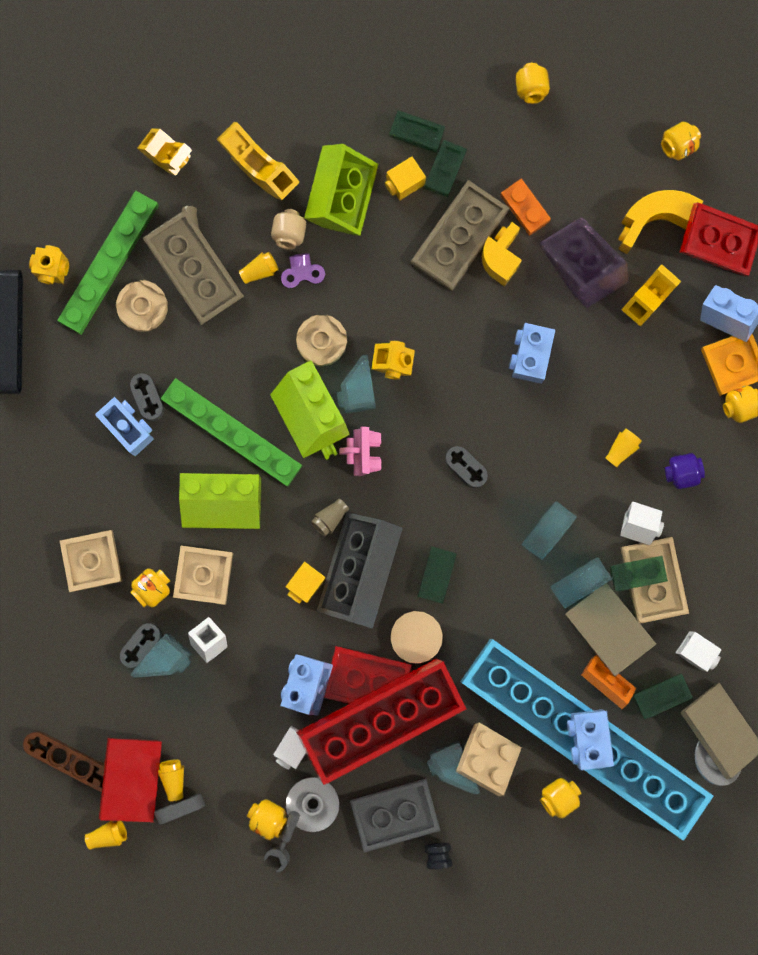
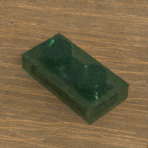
(417, 131)
(445, 168)
(638, 573)
(437, 575)
(662, 696)

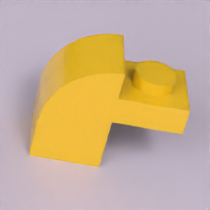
(164, 151)
(496, 258)
(651, 295)

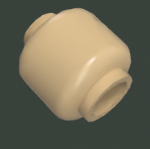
(288, 229)

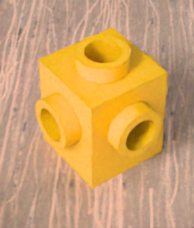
(55, 270)
(393, 359)

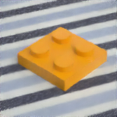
(732, 363)

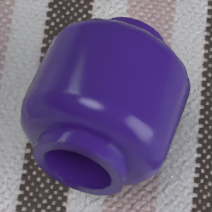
(685, 471)

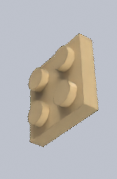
(91, 561)
(203, 575)
(488, 759)

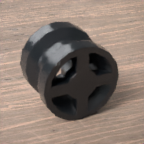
(438, 856)

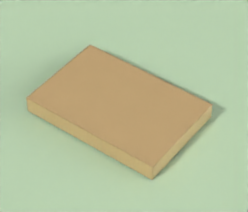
(659, 599)

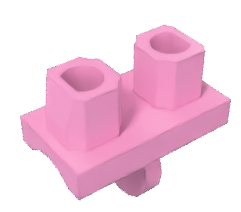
(359, 451)

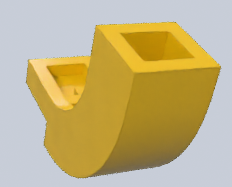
(253, 161)
(660, 205)

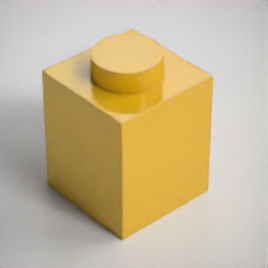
(405, 178)
(304, 583)

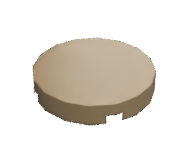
(142, 306)
(321, 340)
(416, 637)

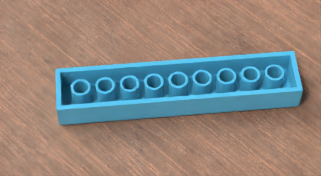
(544, 711)

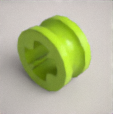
(327, 451)

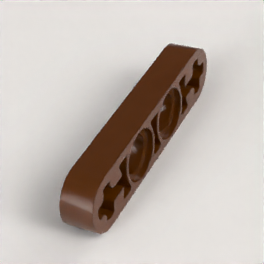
(69, 765)

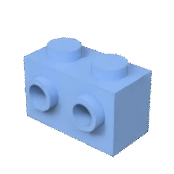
(730, 313)
(532, 353)
(124, 426)
(306, 685)
(590, 739)

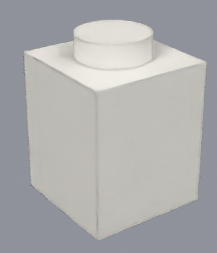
(642, 523)
(207, 640)
(699, 652)
(290, 750)

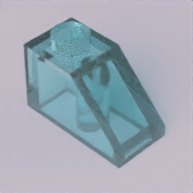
(357, 388)
(549, 530)
(581, 582)
(164, 659)
(445, 762)

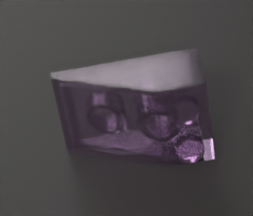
(585, 262)

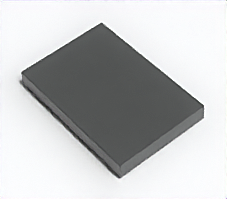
(394, 815)

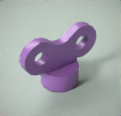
(301, 270)

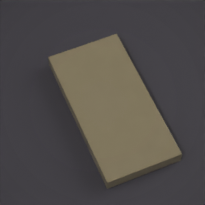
(459, 235)
(193, 267)

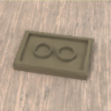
(610, 629)
(722, 730)

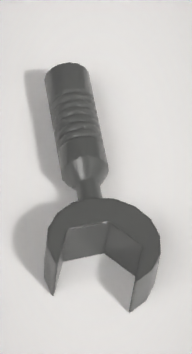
(280, 851)

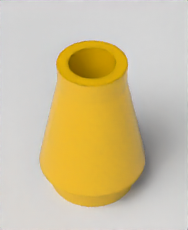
(259, 268)
(623, 447)
(172, 778)
(108, 835)

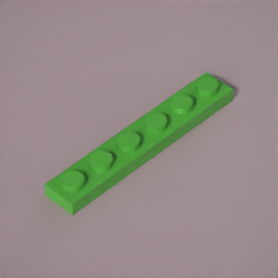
(108, 262)
(231, 432)

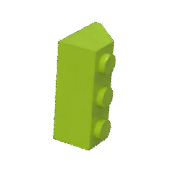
(341, 189)
(308, 410)
(220, 500)

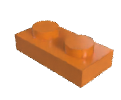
(525, 207)
(615, 688)

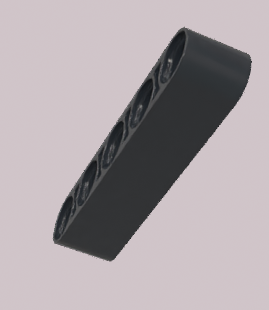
(11, 331)

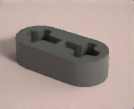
(141, 400)
(470, 462)
(136, 640)
(179, 808)

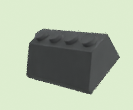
(359, 569)

